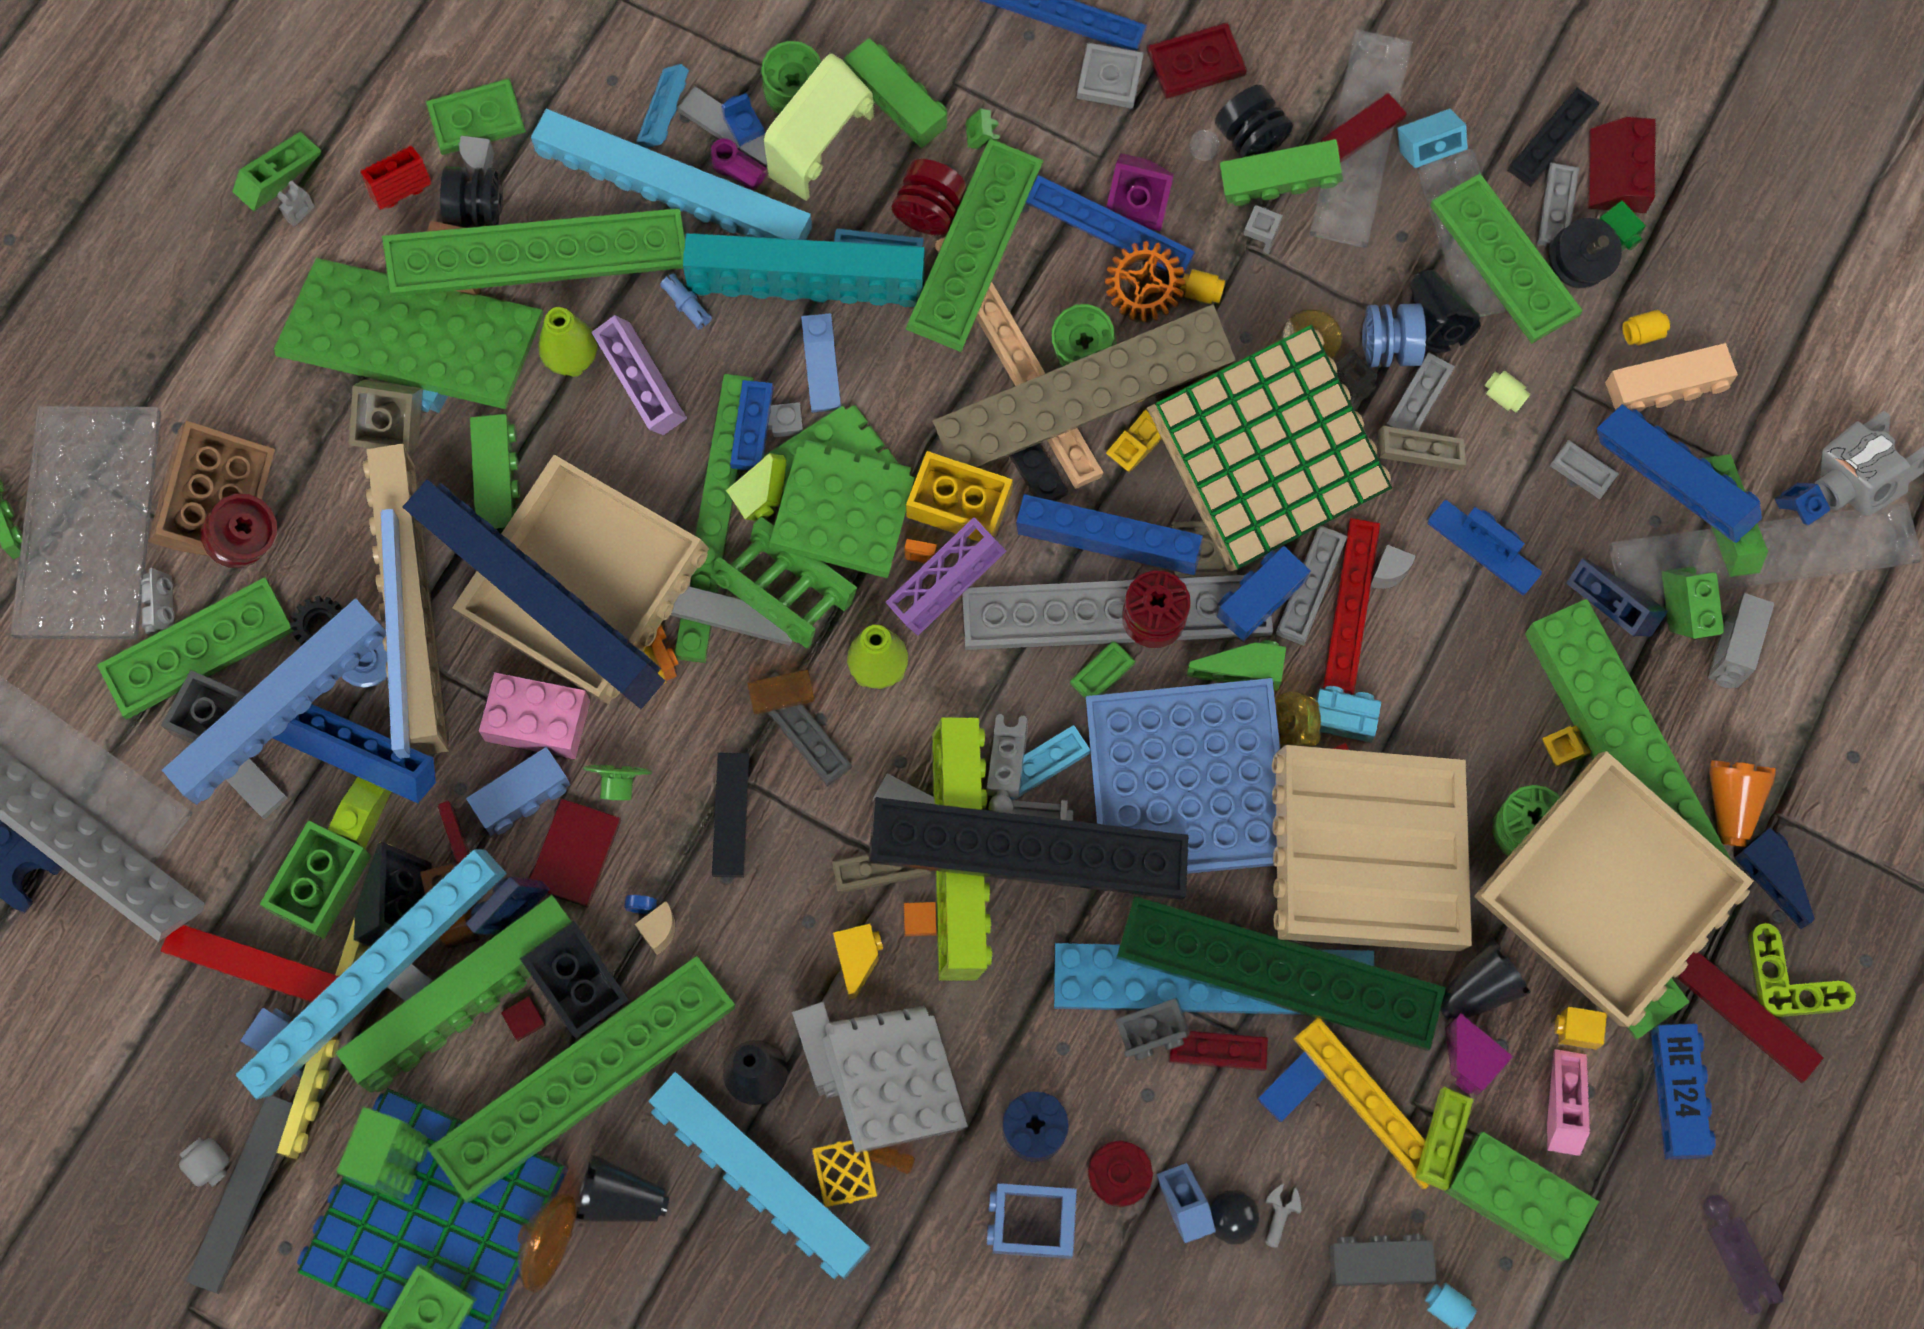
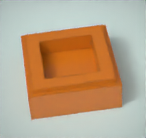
(919, 551)
(920, 919)

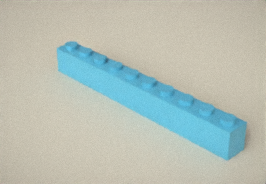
(667, 180)
(371, 974)

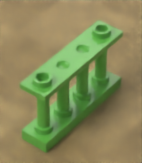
(810, 571)

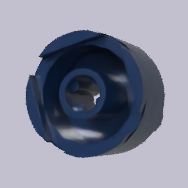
(1046, 1111)

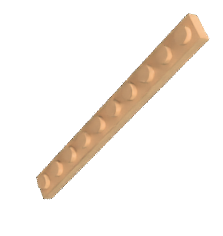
(1023, 366)

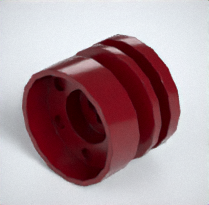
(929, 197)
(1151, 624)

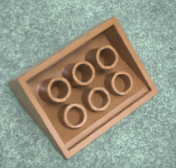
(199, 475)

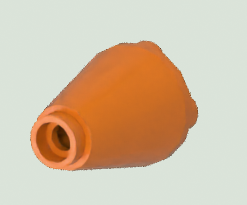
(1739, 798)

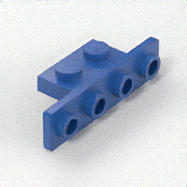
(1486, 543)

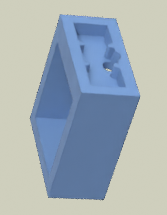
(1067, 1221)

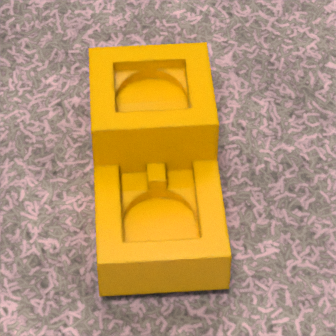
(1135, 443)
(1565, 746)

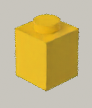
(1581, 1028)

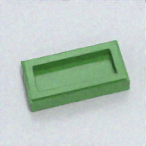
(1103, 671)

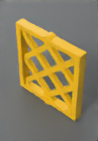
(850, 1198)

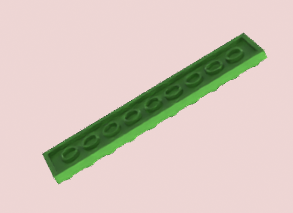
(533, 252)
(581, 1079)

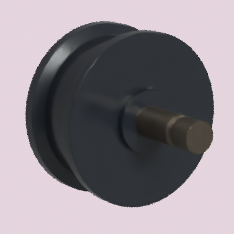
(1585, 253)

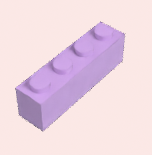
(639, 375)

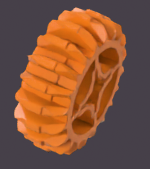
(1132, 276)

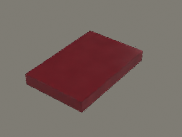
(1196, 60)
(575, 852)

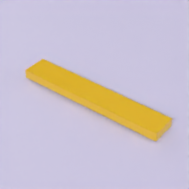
(1363, 1095)

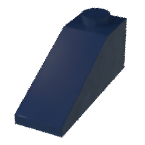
(1617, 599)
(1777, 873)

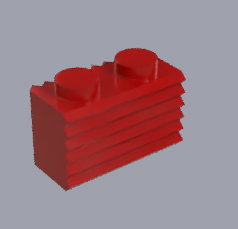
(396, 178)

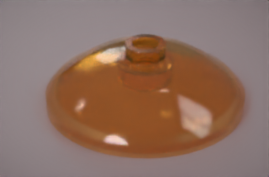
(545, 1241)

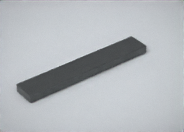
(241, 1197)

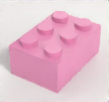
(534, 715)

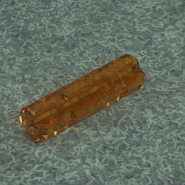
(890, 1157)

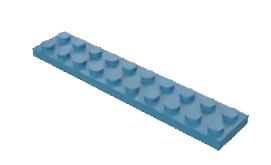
(1095, 980)

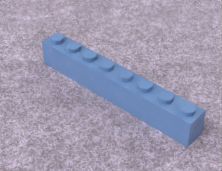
(275, 702)

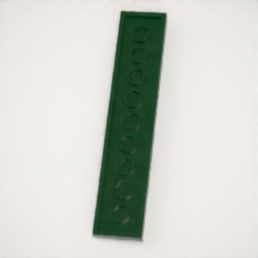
(1281, 973)

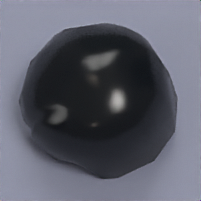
(1234, 1216)

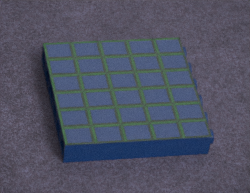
(375, 1241)

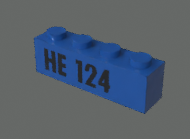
(1682, 1092)

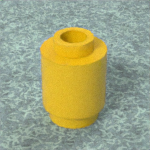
(1203, 286)
(1646, 327)

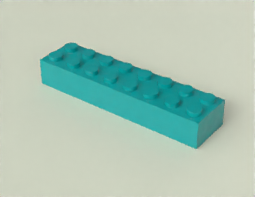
(804, 269)

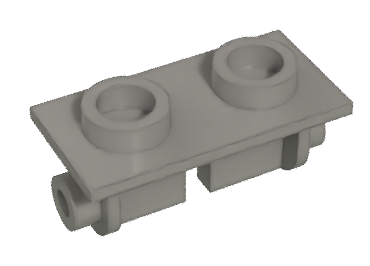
(157, 591)

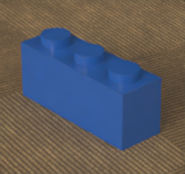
(1262, 592)

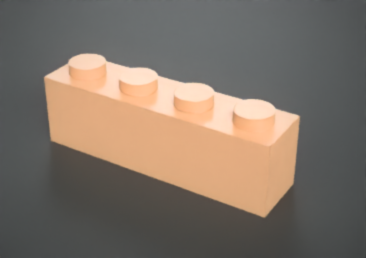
(1672, 378)

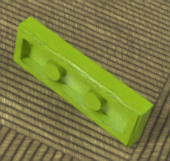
(1444, 1138)

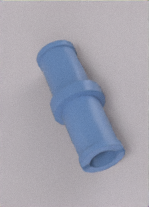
(686, 301)

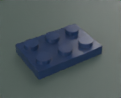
(510, 901)

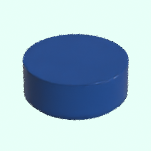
(640, 904)

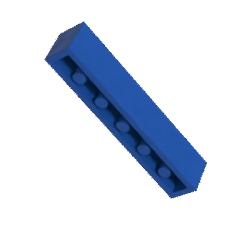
(1680, 473)
(1109, 534)
(359, 752)

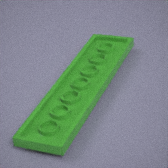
(974, 245)

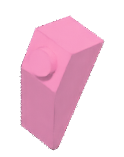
(1568, 1103)

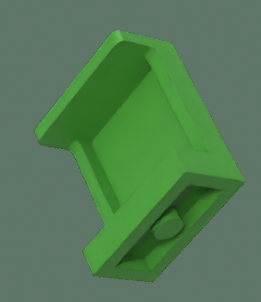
(1692, 602)

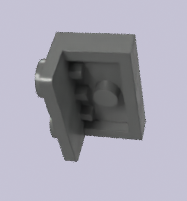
(1153, 1028)

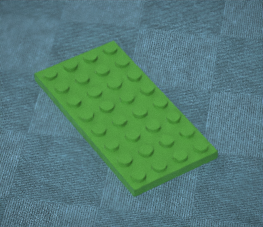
(427, 341)

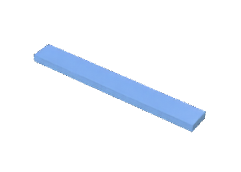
(395, 634)

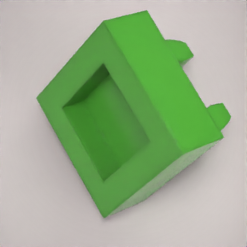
(980, 128)

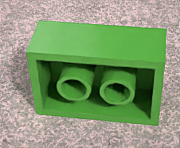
(315, 880)

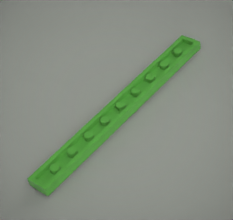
(714, 515)

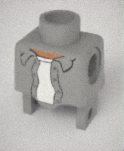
(1866, 468)

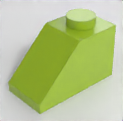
(760, 488)

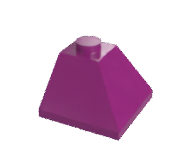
(1140, 191)
(1473, 1056)

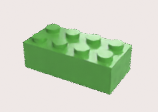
(383, 1154)
(1521, 1197)

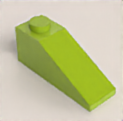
(359, 811)

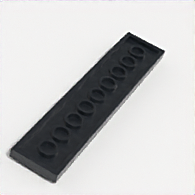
(1028, 848)

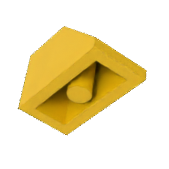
(857, 955)

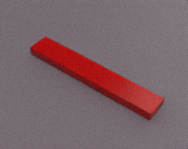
(1351, 605)
(247, 963)

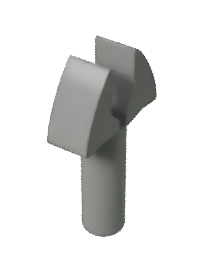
(1280, 1214)

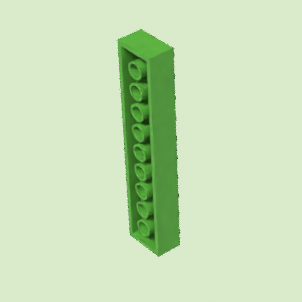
(1610, 709)

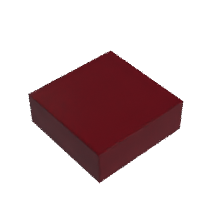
(523, 1019)

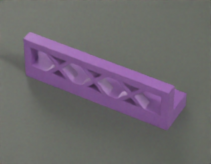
(953, 583)

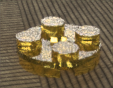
(1307, 716)

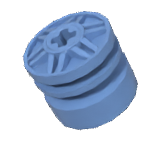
(1388, 335)

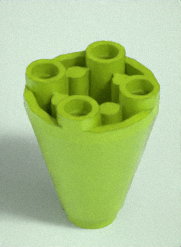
(566, 343)
(877, 658)

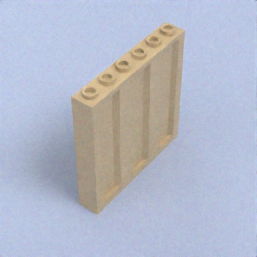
(1371, 849)

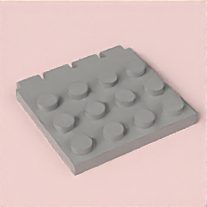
(893, 1078)

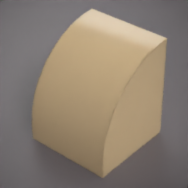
(658, 927)

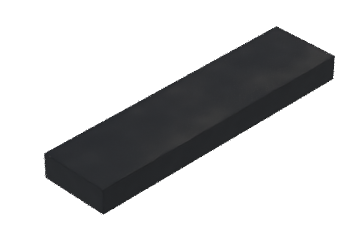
(1553, 137)
(730, 815)

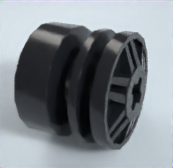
(1253, 122)
(465, 198)

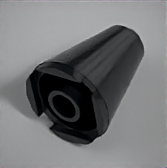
(1446, 313)
(1483, 984)
(757, 1083)
(618, 1195)

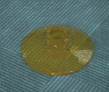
(1322, 322)

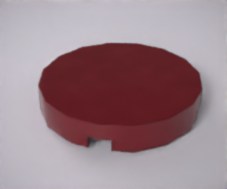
(1120, 1173)

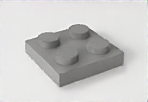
(1110, 75)

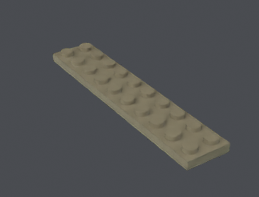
(1086, 389)

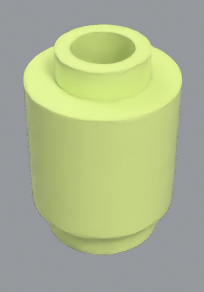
(1507, 391)

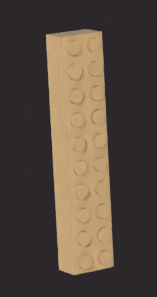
(392, 485)

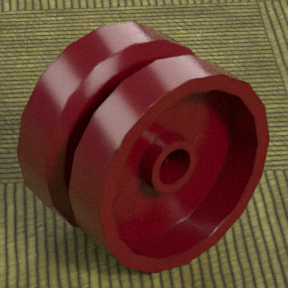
(256, 529)

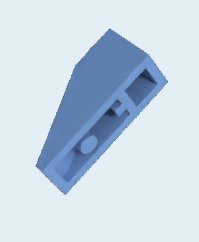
(821, 362)

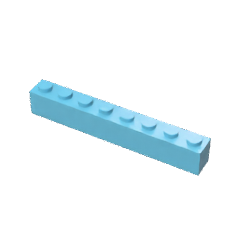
(760, 1176)

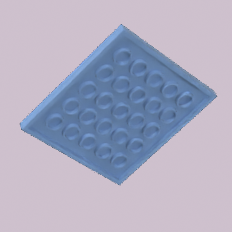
(1190, 767)

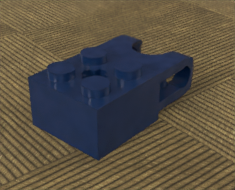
(17, 860)

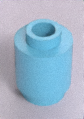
(1450, 1306)

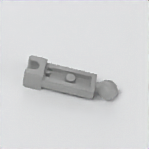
(1006, 763)

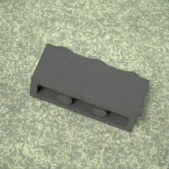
(1382, 1261)

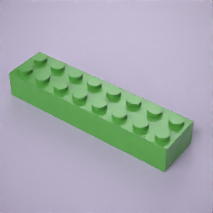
(450, 1001)

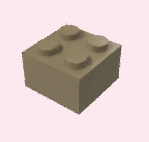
(385, 415)

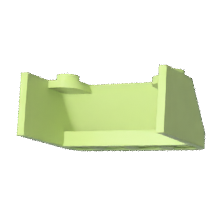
(812, 122)

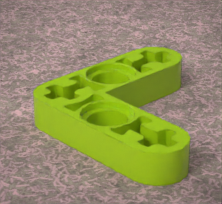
(1780, 985)

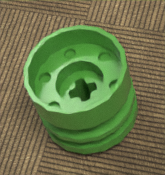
(786, 66)
(1080, 324)
(1513, 818)

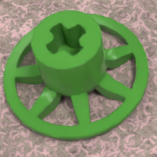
(616, 782)

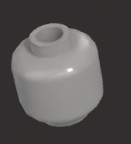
(204, 1162)

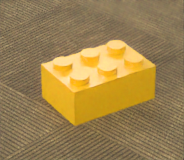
(953, 493)

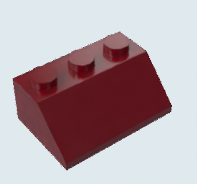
(1622, 164)

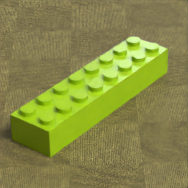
(960, 897)

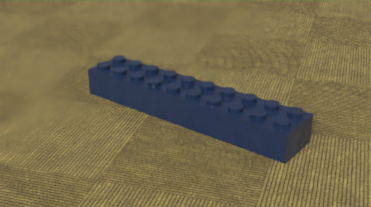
(536, 592)

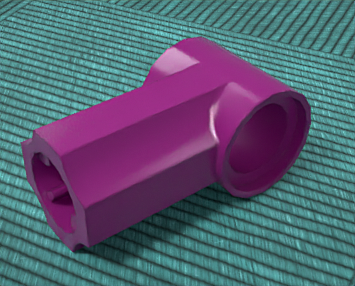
(738, 166)

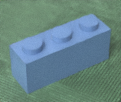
(519, 792)

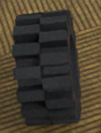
(308, 613)

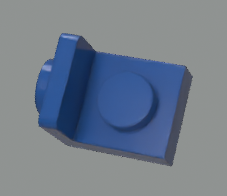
(742, 119)
(1806, 500)

